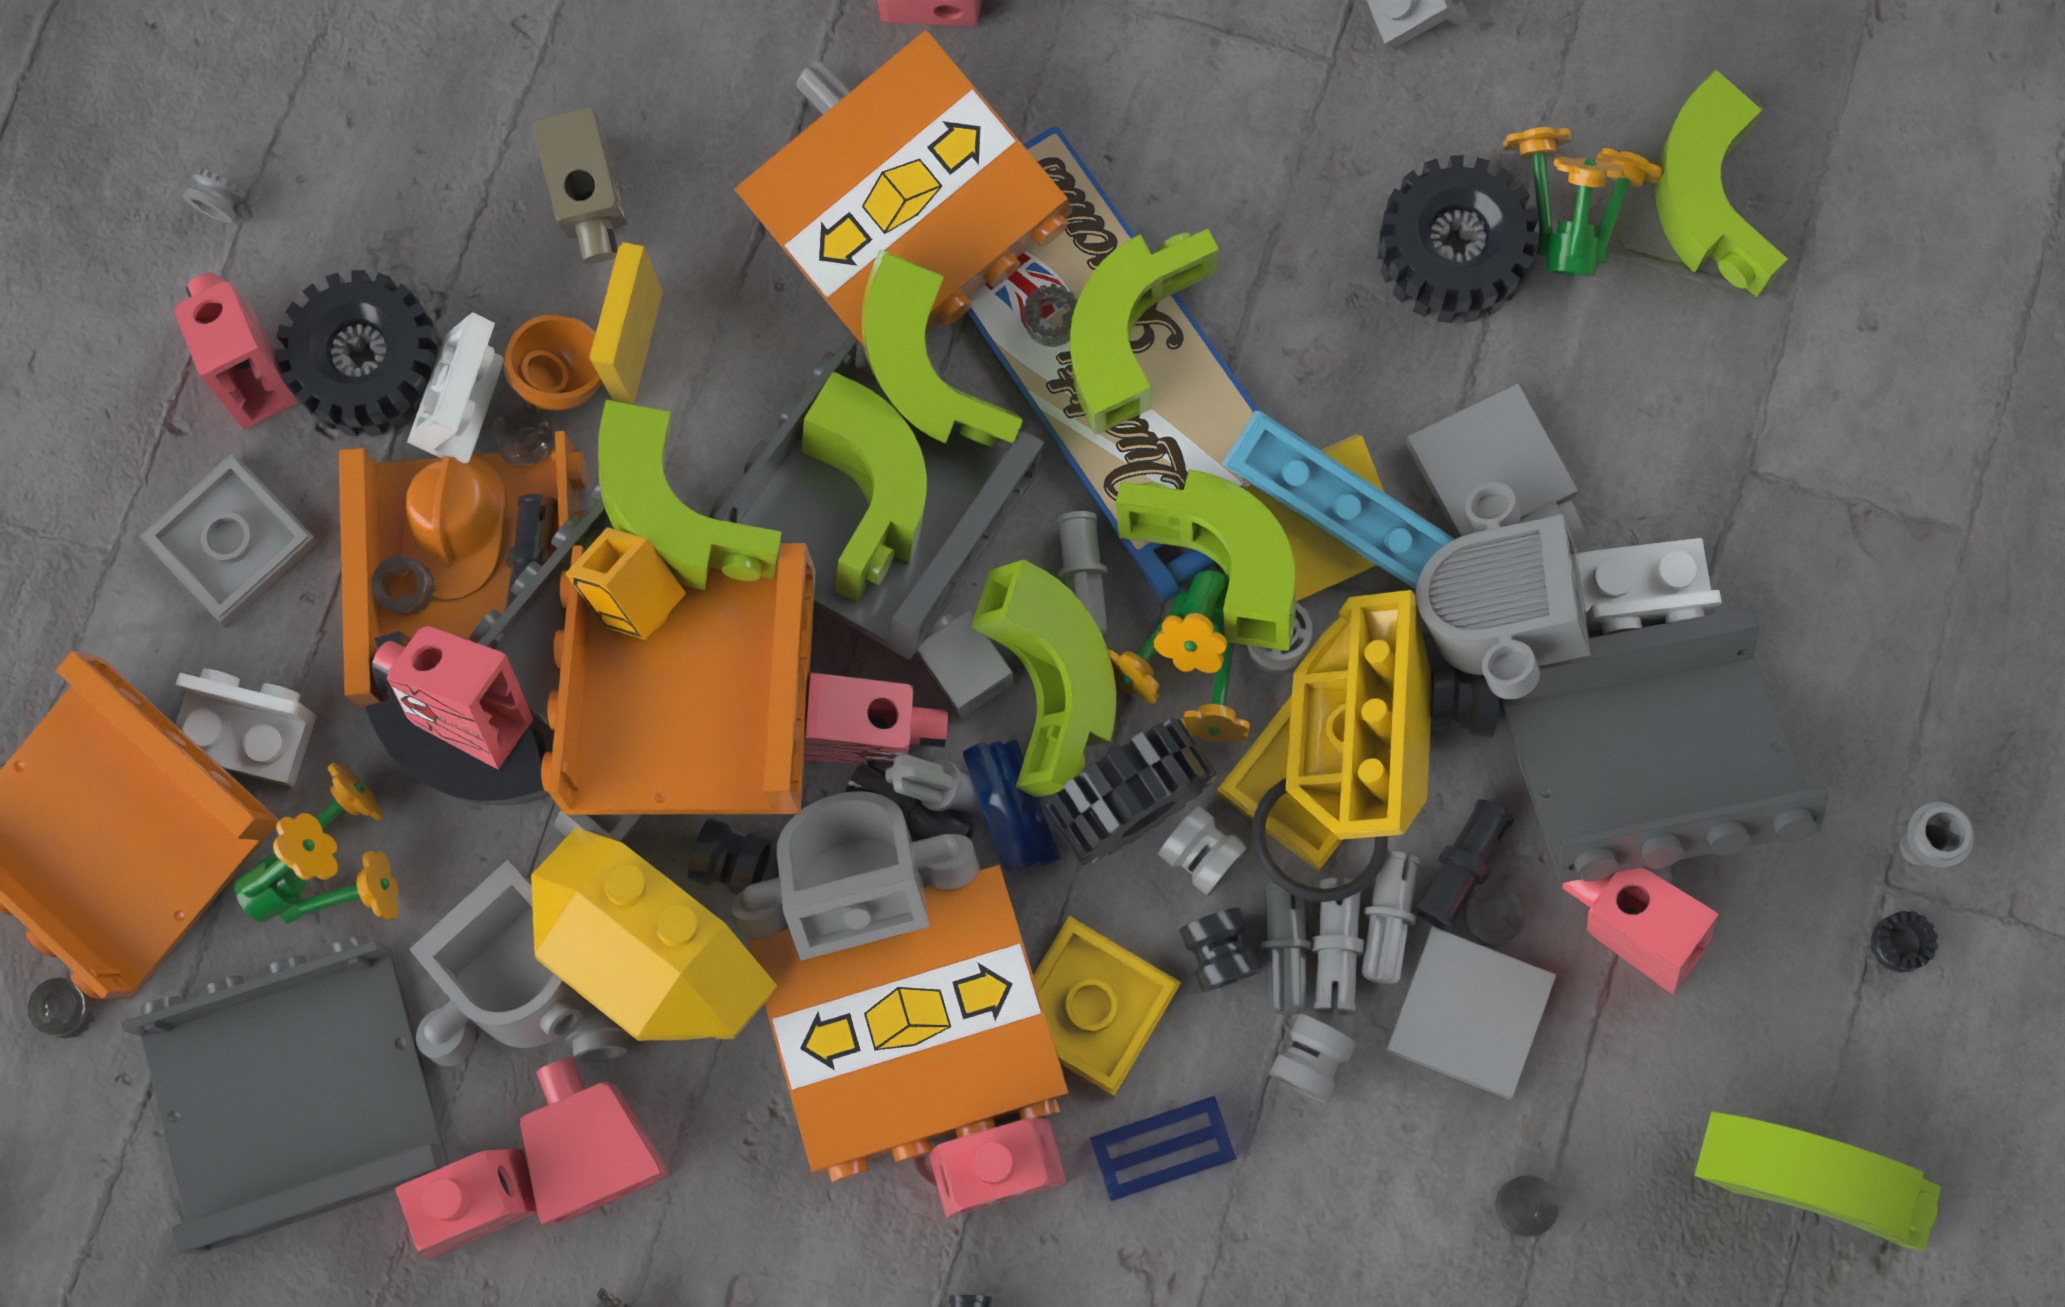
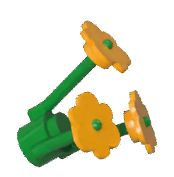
(1574, 247)
(1194, 639)
(308, 852)

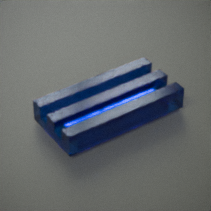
(1012, 814)
(1110, 1166)

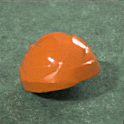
(551, 363)

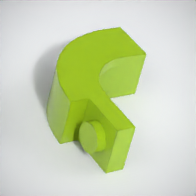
(1691, 190)
(1111, 302)
(893, 335)
(879, 451)
(641, 503)
(1236, 534)
(1067, 665)
(1819, 1177)

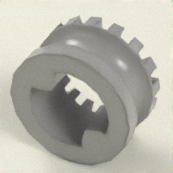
(214, 196)

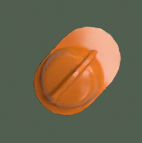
(455, 524)

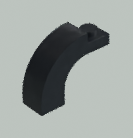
(450, 768)

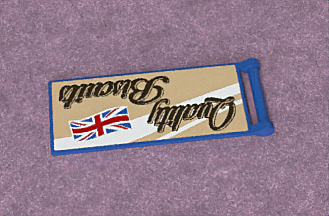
(1194, 395)

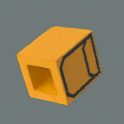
(626, 583)

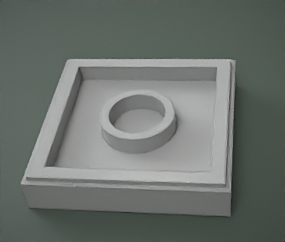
(1487, 444)
(229, 539)
(1471, 1013)

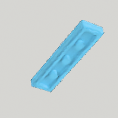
(1334, 498)

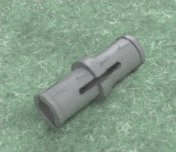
(1337, 952)

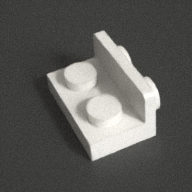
(458, 391)
(1645, 585)
(246, 729)

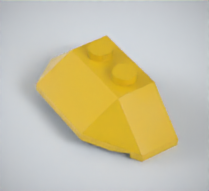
(1363, 720)
(641, 944)

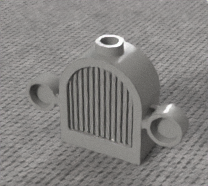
(1505, 595)
(851, 876)
(490, 973)

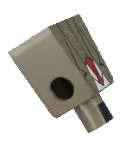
(578, 163)

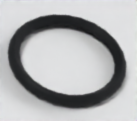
(1298, 889)

